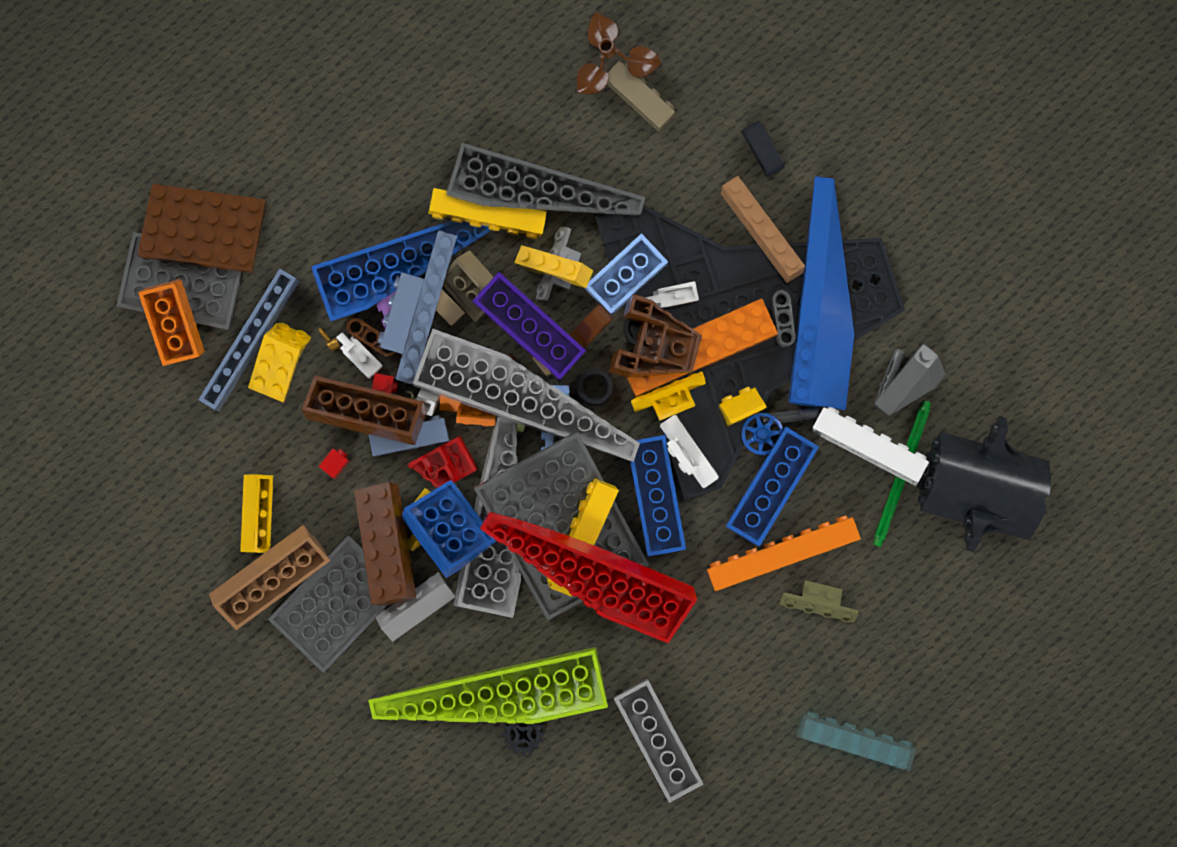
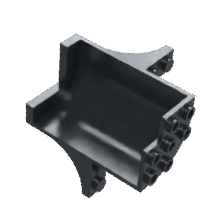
(985, 485)

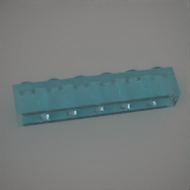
(855, 741)

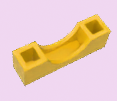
(554, 265)

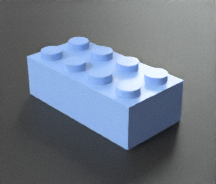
(626, 274)

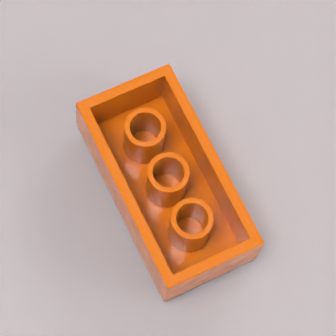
(171, 322)

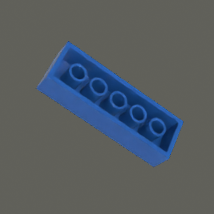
(771, 486)
(657, 497)

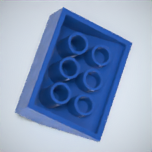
(447, 528)

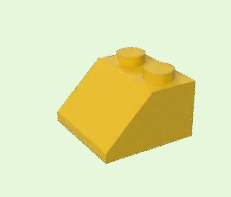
(741, 406)

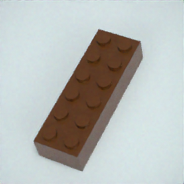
(364, 410)
(385, 544)

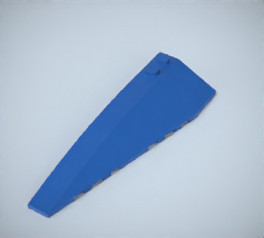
(369, 275)

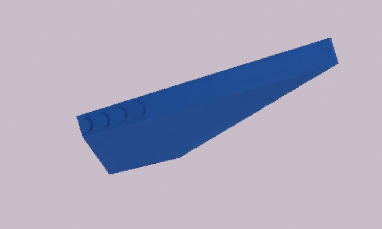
(825, 314)

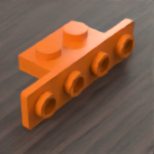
(467, 414)

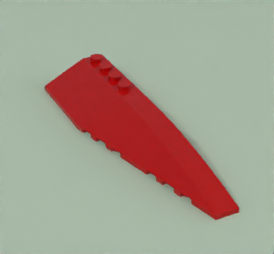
(600, 578)

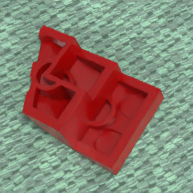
(445, 463)

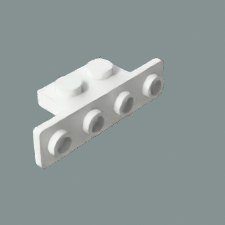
(688, 452)

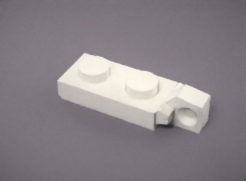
(675, 295)
(359, 355)

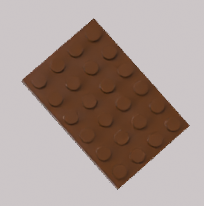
(202, 228)

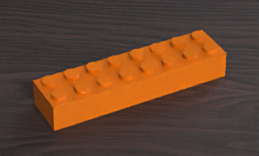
(718, 341)

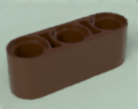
(591, 326)
(363, 335)

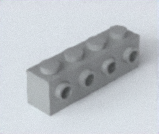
(408, 613)

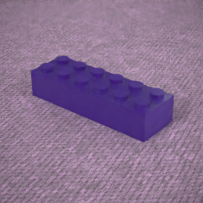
(528, 326)

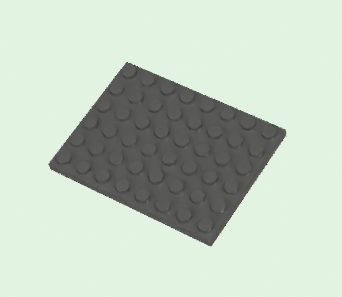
(548, 494)

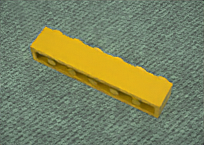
(511, 219)
(591, 517)

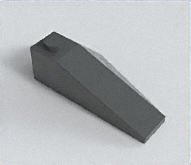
(914, 380)

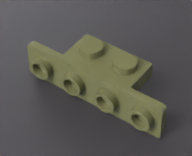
(820, 600)

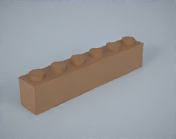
(762, 229)

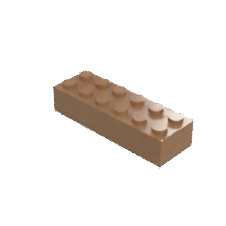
(269, 577)

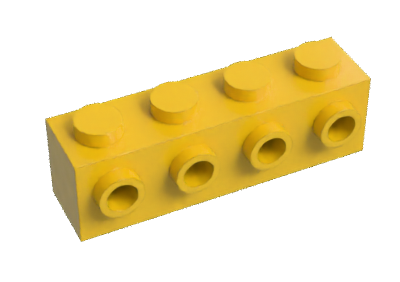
(256, 513)

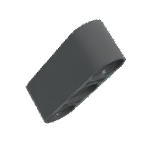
(785, 309)

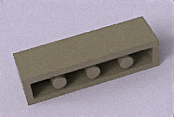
(640, 96)

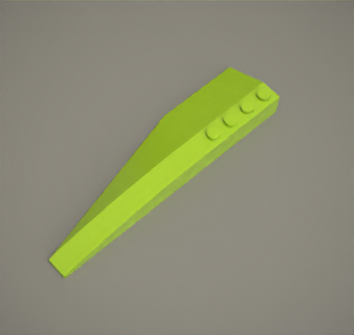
(510, 694)

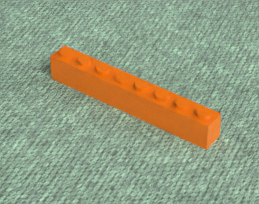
(784, 553)

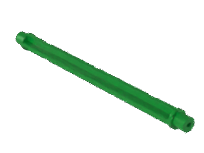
(898, 483)

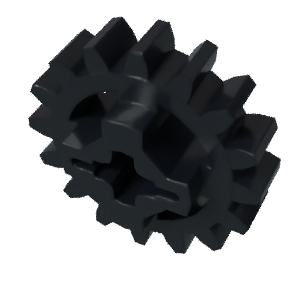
(517, 740)

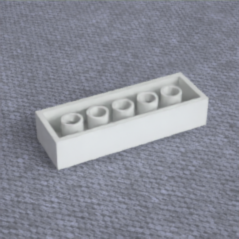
(870, 446)

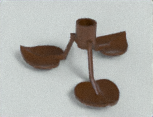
(601, 34)

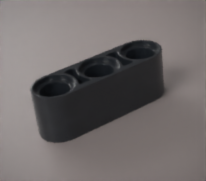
(763, 148)

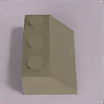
(465, 280)

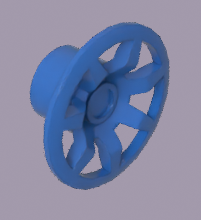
(761, 433)

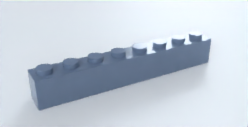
(426, 306)
(249, 340)

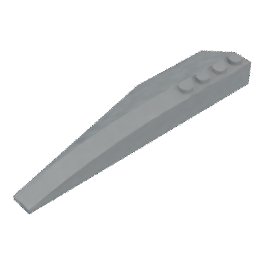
(510, 391)

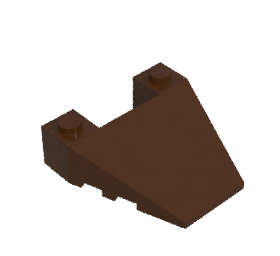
(662, 343)

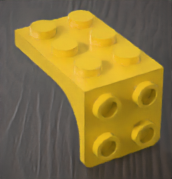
(278, 361)

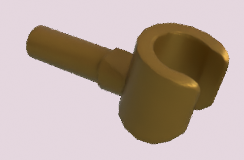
(332, 344)

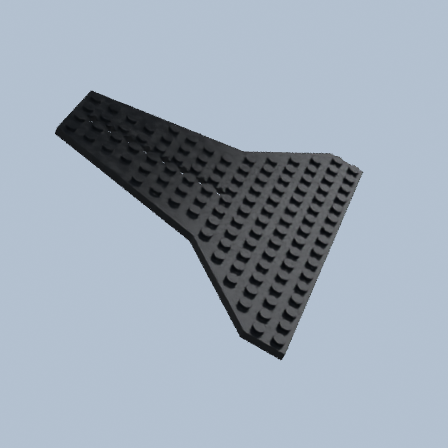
(725, 282)

